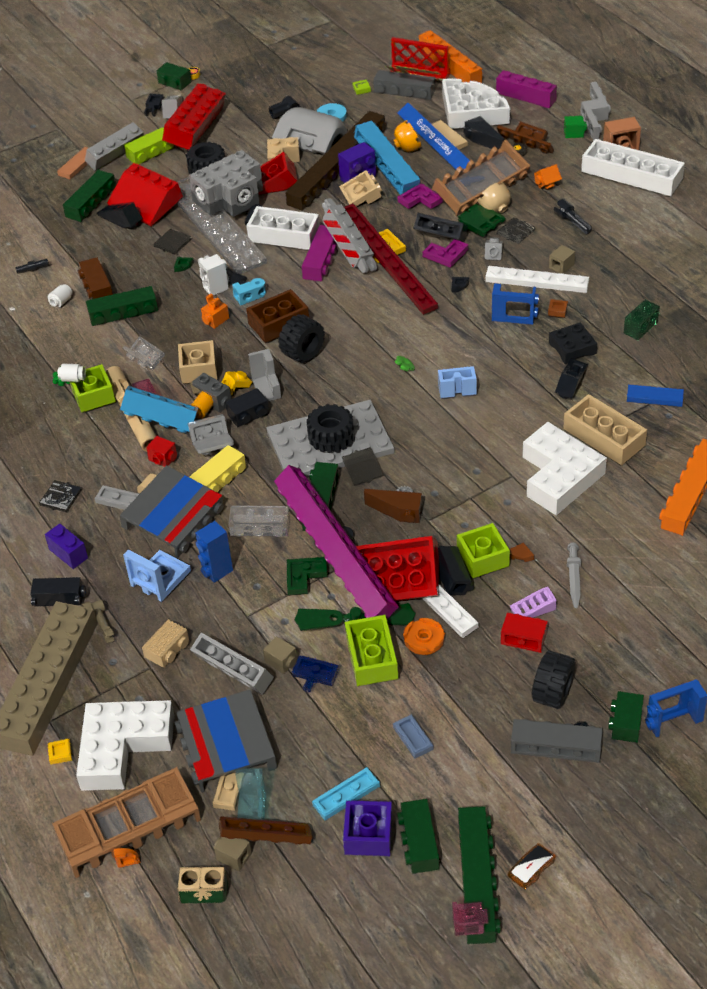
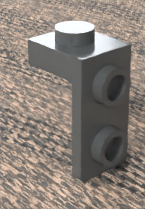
(219, 391)

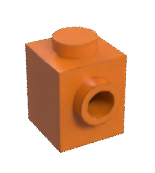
(547, 176)

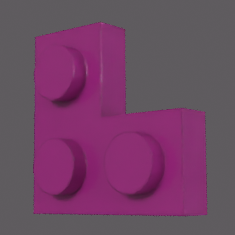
(420, 194)
(446, 256)

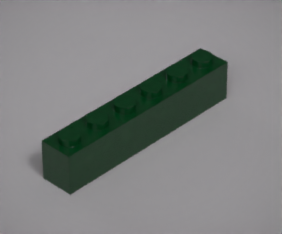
(477, 867)

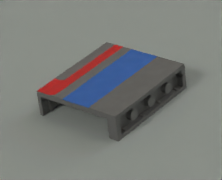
(173, 509)
(224, 737)

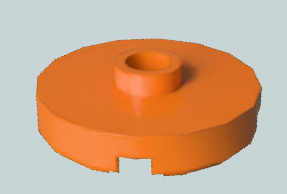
(424, 636)

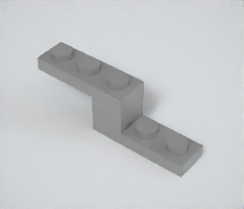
(595, 110)

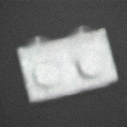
(144, 353)

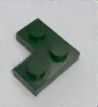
(300, 569)

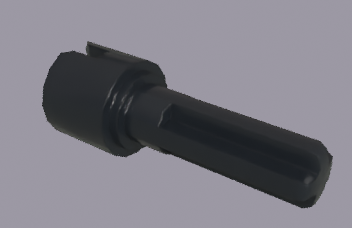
(566, 211)

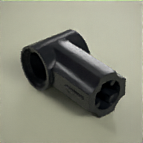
(280, 108)

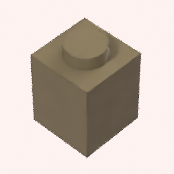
(562, 259)
(280, 655)
(232, 852)

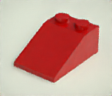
(278, 174)

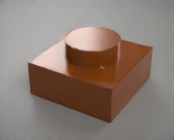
(557, 308)

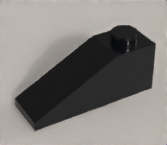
(482, 133)
(121, 214)
(570, 378)

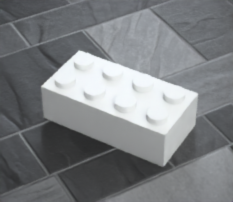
(282, 227)

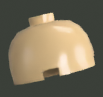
(496, 198)

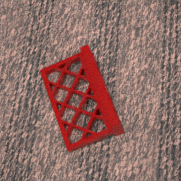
(445, 72)

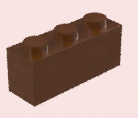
(94, 278)

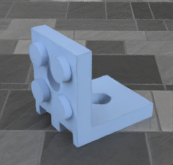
(148, 572)

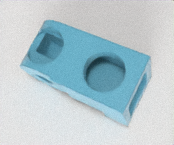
(249, 291)

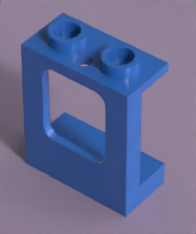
(499, 301)
(691, 701)

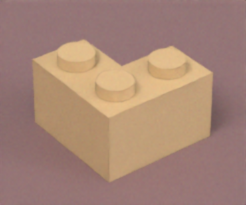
(288, 145)

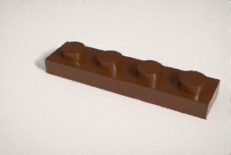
(265, 830)

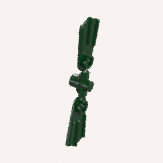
(320, 618)

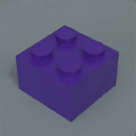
(355, 161)
(367, 828)

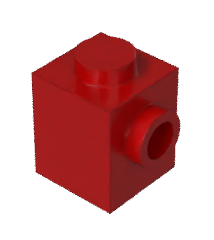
(161, 451)

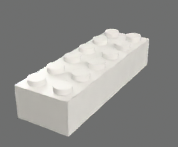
(633, 167)

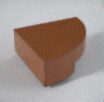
(521, 552)

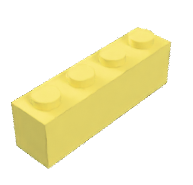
(220, 469)

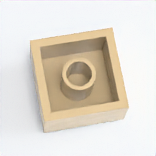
(197, 359)

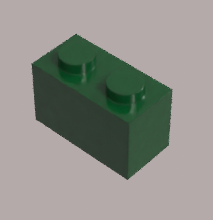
(174, 76)
(627, 716)

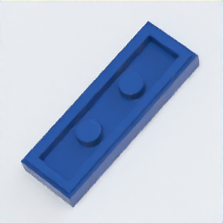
(655, 395)

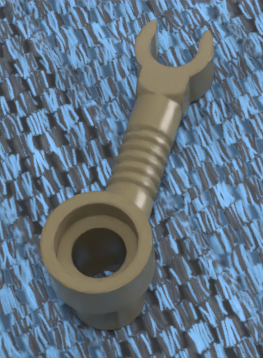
(98, 607)

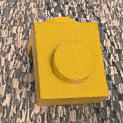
(236, 379)

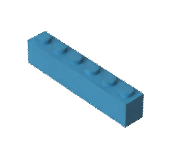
(387, 157)

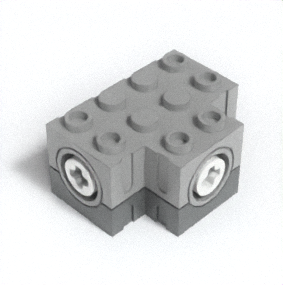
(227, 184)

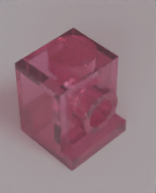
(469, 918)

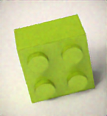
(94, 390)
(483, 550)

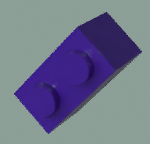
(66, 546)

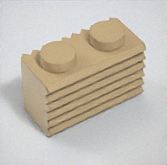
(166, 643)

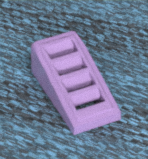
(537, 610)

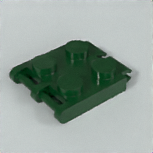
(480, 219)

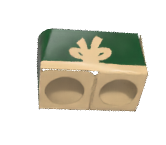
(207, 892)

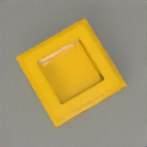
(59, 751)

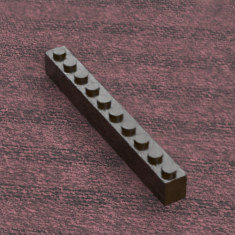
(327, 167)

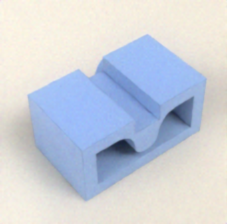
(457, 380)

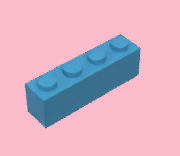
(158, 408)

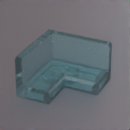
(251, 793)

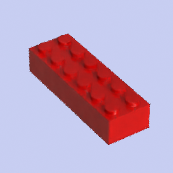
(193, 116)

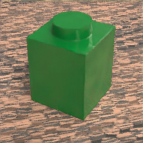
(574, 126)

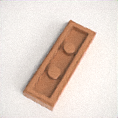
(74, 165)

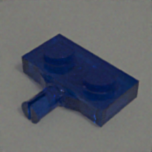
(314, 672)

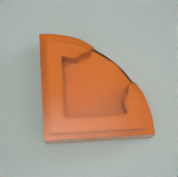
(126, 857)

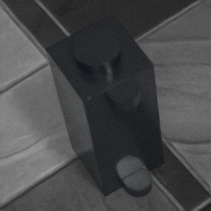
(453, 571)
(49, 590)

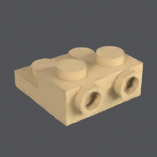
(361, 189)

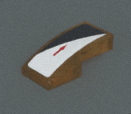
(531, 865)

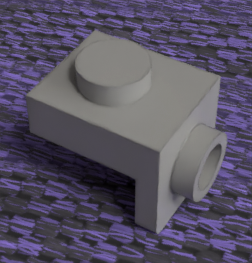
(493, 249)

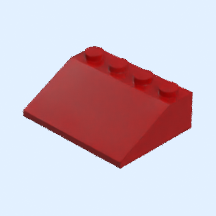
(148, 190)
(405, 566)

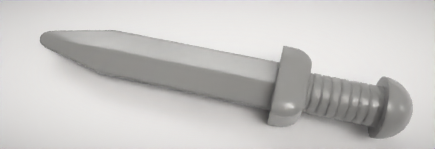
(574, 564)

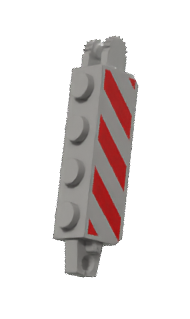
(348, 237)

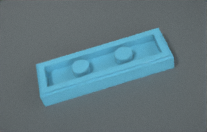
(351, 790)

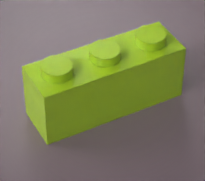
(147, 147)

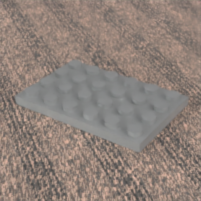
(293, 447)

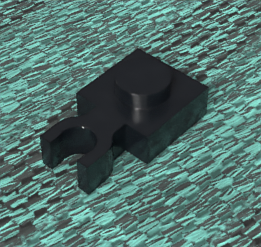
(153, 102)

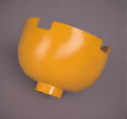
(406, 137)

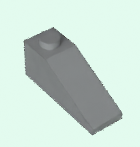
(170, 105)

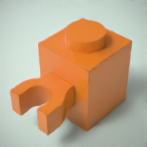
(214, 312)

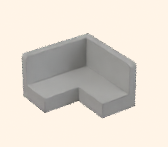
(264, 374)

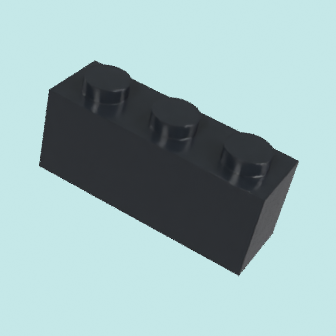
(440, 227)

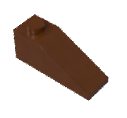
(396, 504)

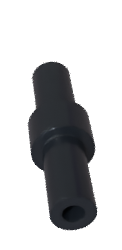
(32, 265)

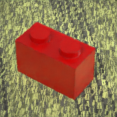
(524, 632)

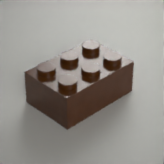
(272, 314)

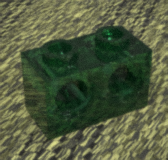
(641, 319)

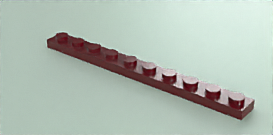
(392, 263)

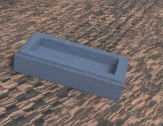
(413, 736)

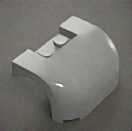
(312, 128)

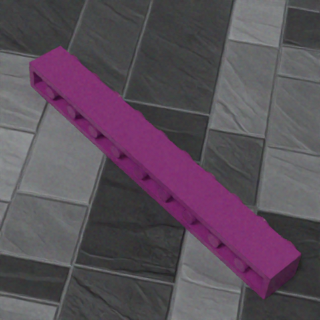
(335, 543)

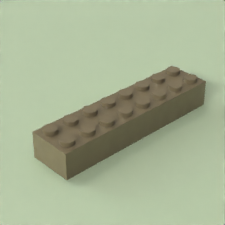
(45, 677)

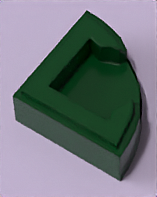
(183, 264)

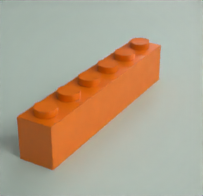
(459, 65)
(686, 493)

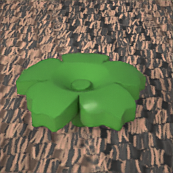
(405, 363)

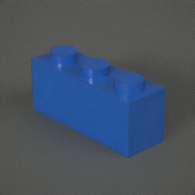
(214, 551)

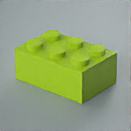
(371, 650)

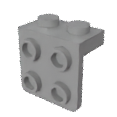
(209, 434)

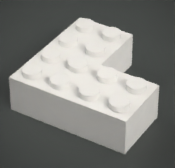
(565, 467)
(112, 732)

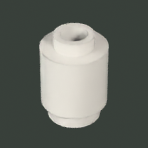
(59, 295)
(71, 372)

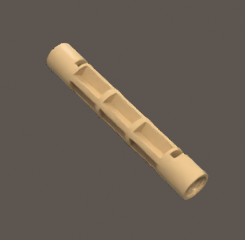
(140, 427)

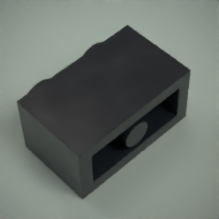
(247, 407)

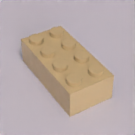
(605, 429)

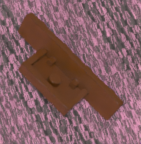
(528, 135)

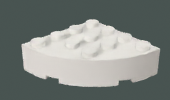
(471, 100)

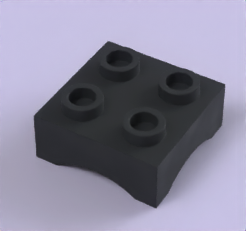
(572, 342)

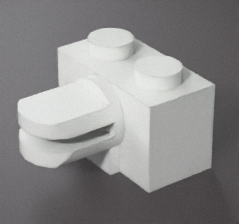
(213, 274)

